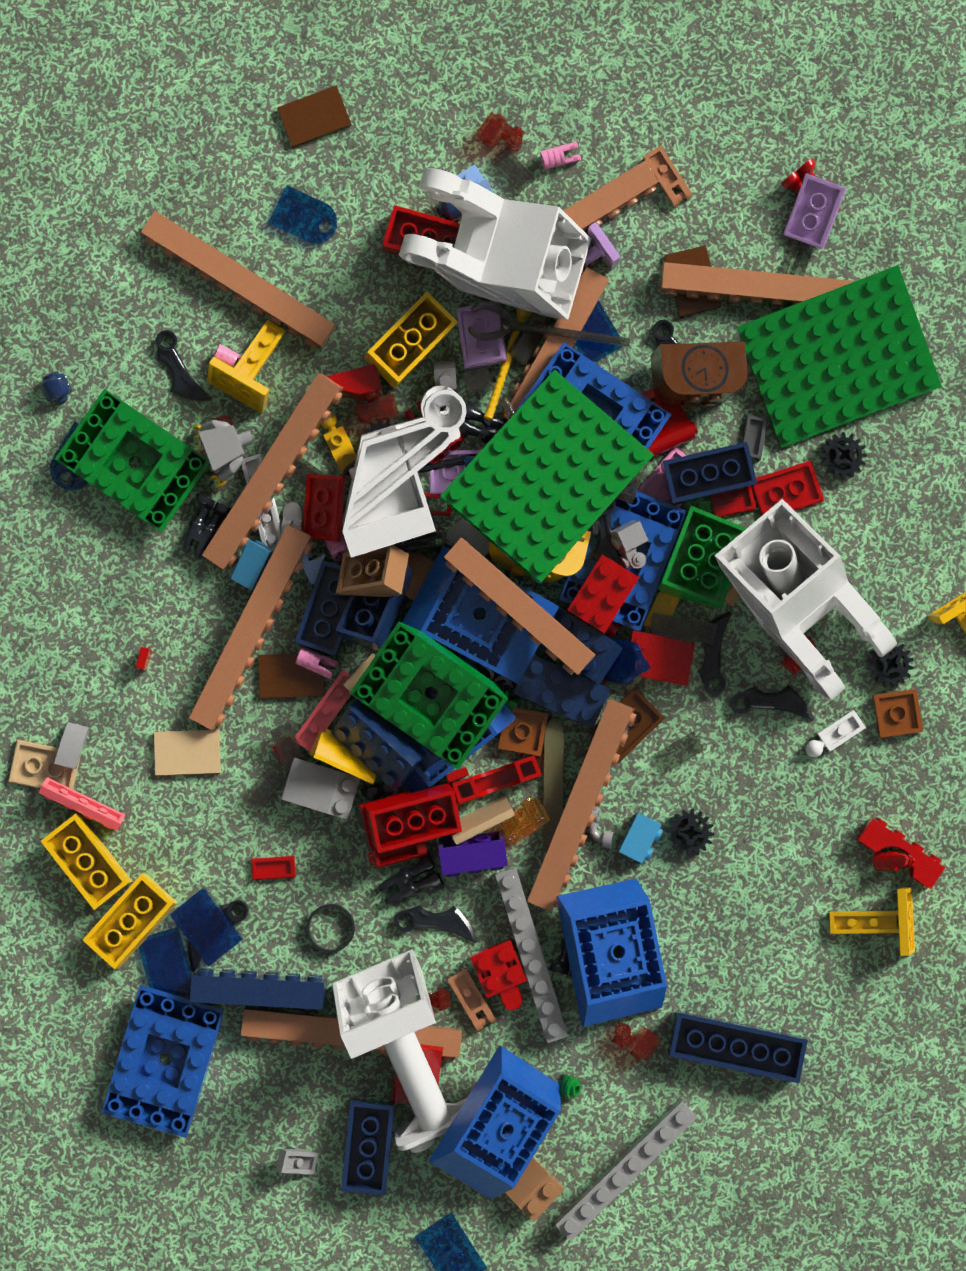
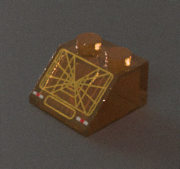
(526, 820)

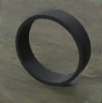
(330, 950)

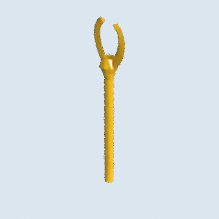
(521, 316)

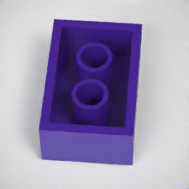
(473, 855)

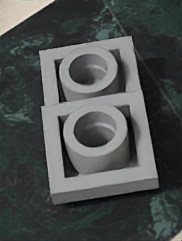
(71, 745)

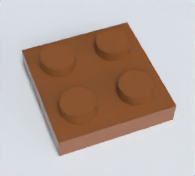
(897, 713)
(525, 732)

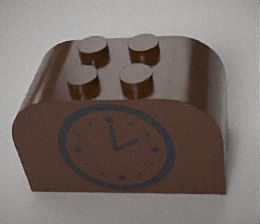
(698, 372)

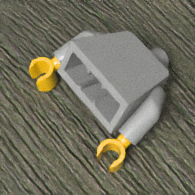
(223, 448)

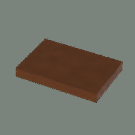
(314, 116)
(685, 305)
(284, 678)
(646, 721)

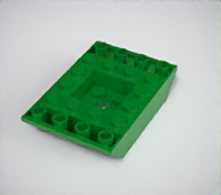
(102, 455)
(397, 687)

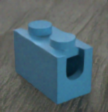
(251, 564)
(640, 838)

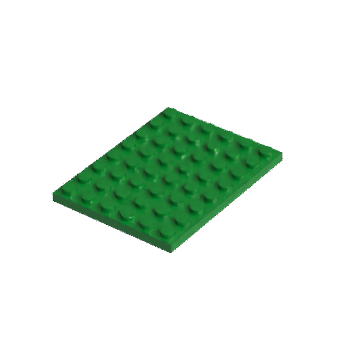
(839, 356)
(546, 476)

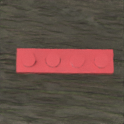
(324, 712)
(76, 801)

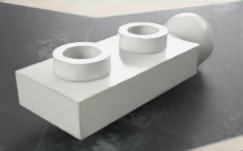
(835, 734)

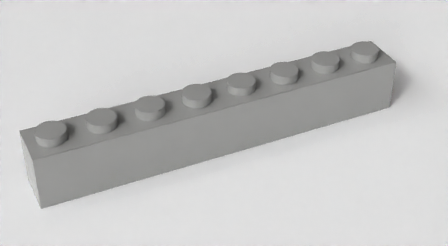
(531, 955)
(625, 1169)

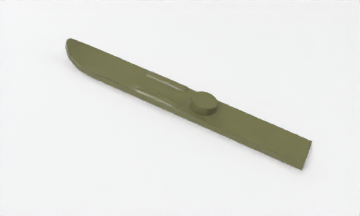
(553, 777)

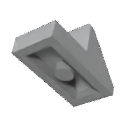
(296, 1161)

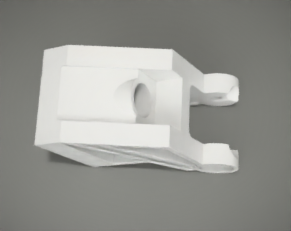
(503, 248)
(385, 489)
(791, 583)

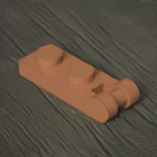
(667, 176)
(471, 998)

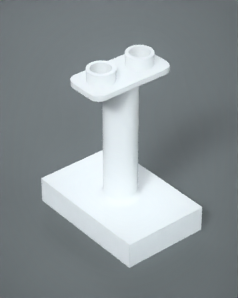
(386, 1009)

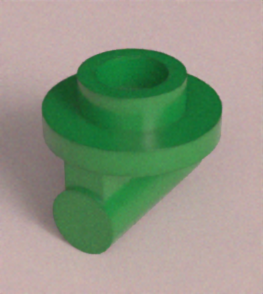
(512, 701)
(569, 1087)

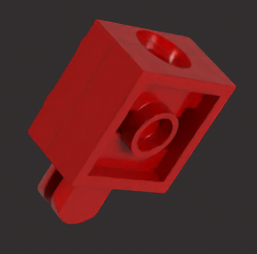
(500, 973)

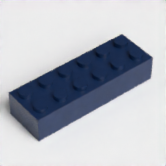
(257, 989)
(737, 1046)

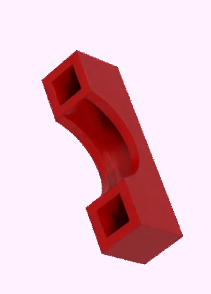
(496, 779)
(876, 837)

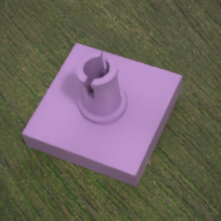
(601, 248)

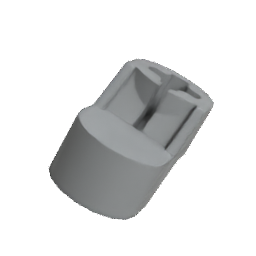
(292, 516)

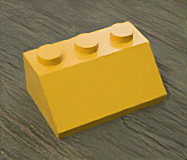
(334, 753)

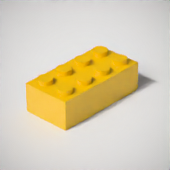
(86, 861)
(130, 921)

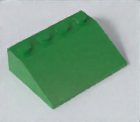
(692, 565)

